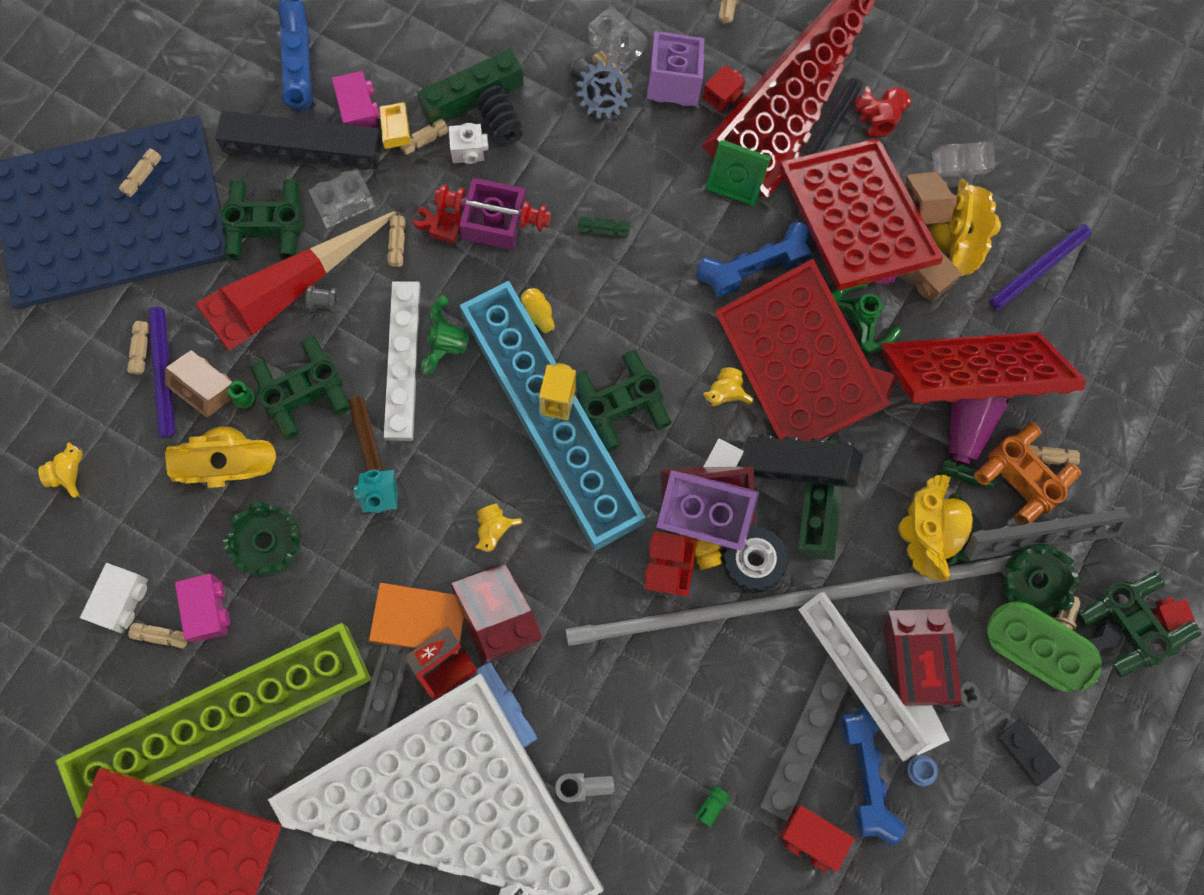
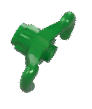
(864, 314)
(442, 337)

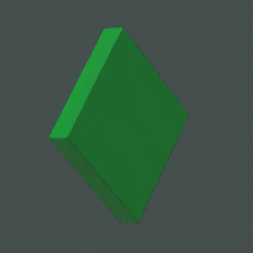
(737, 172)

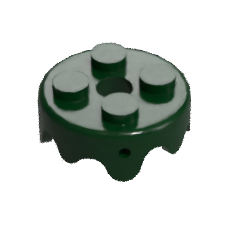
(247, 528)
(1053, 591)

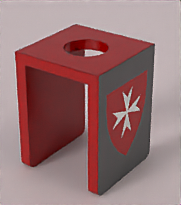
(447, 675)

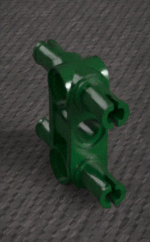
(261, 219)
(299, 387)
(622, 400)
(1138, 624)

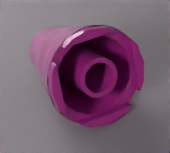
(972, 425)

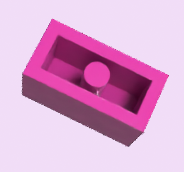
(354, 100)
(202, 608)

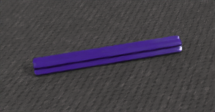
(1040, 267)
(160, 361)

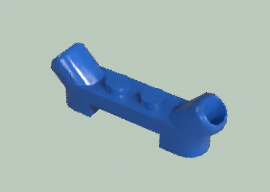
(295, 42)
(727, 277)
(872, 817)

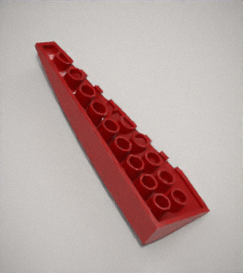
(789, 96)

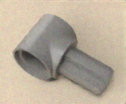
(586, 786)

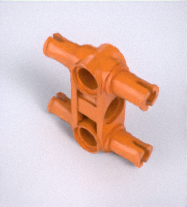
(1027, 474)

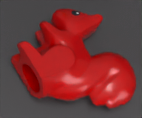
(882, 113)

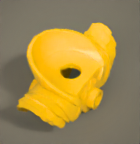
(975, 209)
(244, 457)
(935, 528)

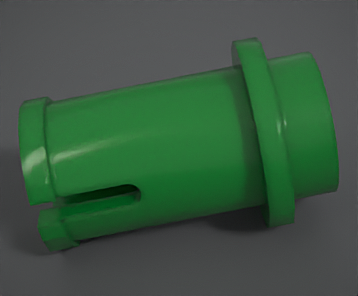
(242, 396)
(713, 806)

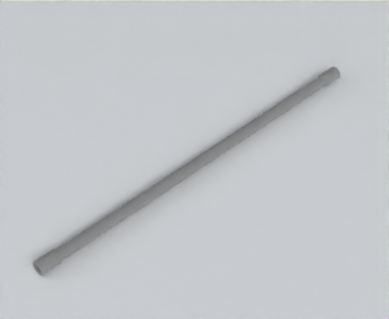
(591, 633)

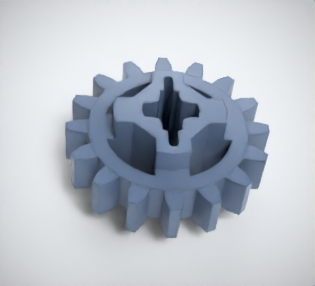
(596, 100)

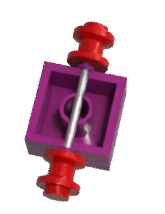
(492, 212)

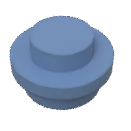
(922, 770)

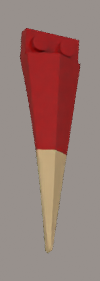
(252, 302)

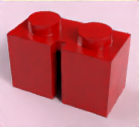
(671, 563)
(816, 838)

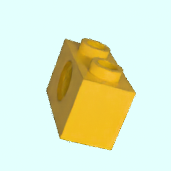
(557, 391)

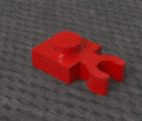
(442, 226)

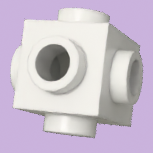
(467, 143)

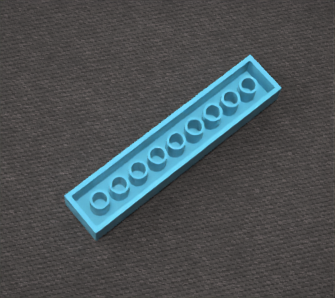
(568, 448)

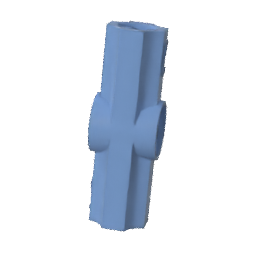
(508, 704)

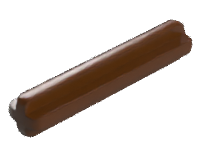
(365, 434)

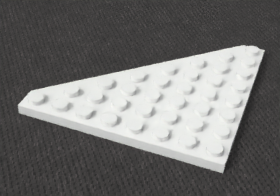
(446, 794)

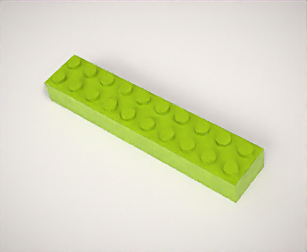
(222, 714)

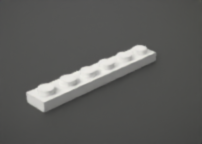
(402, 361)
(864, 676)

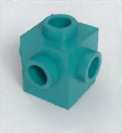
(377, 491)

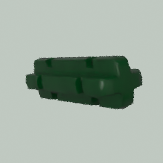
(604, 226)
(963, 472)

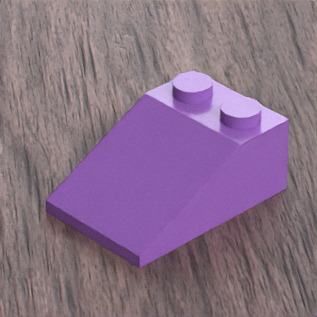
(676, 69)
(707, 510)

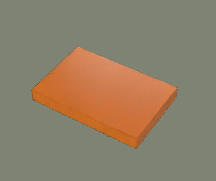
(413, 616)

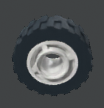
(757, 577)

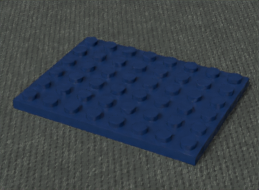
(77, 233)

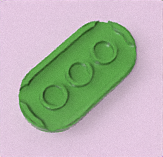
(1044, 647)

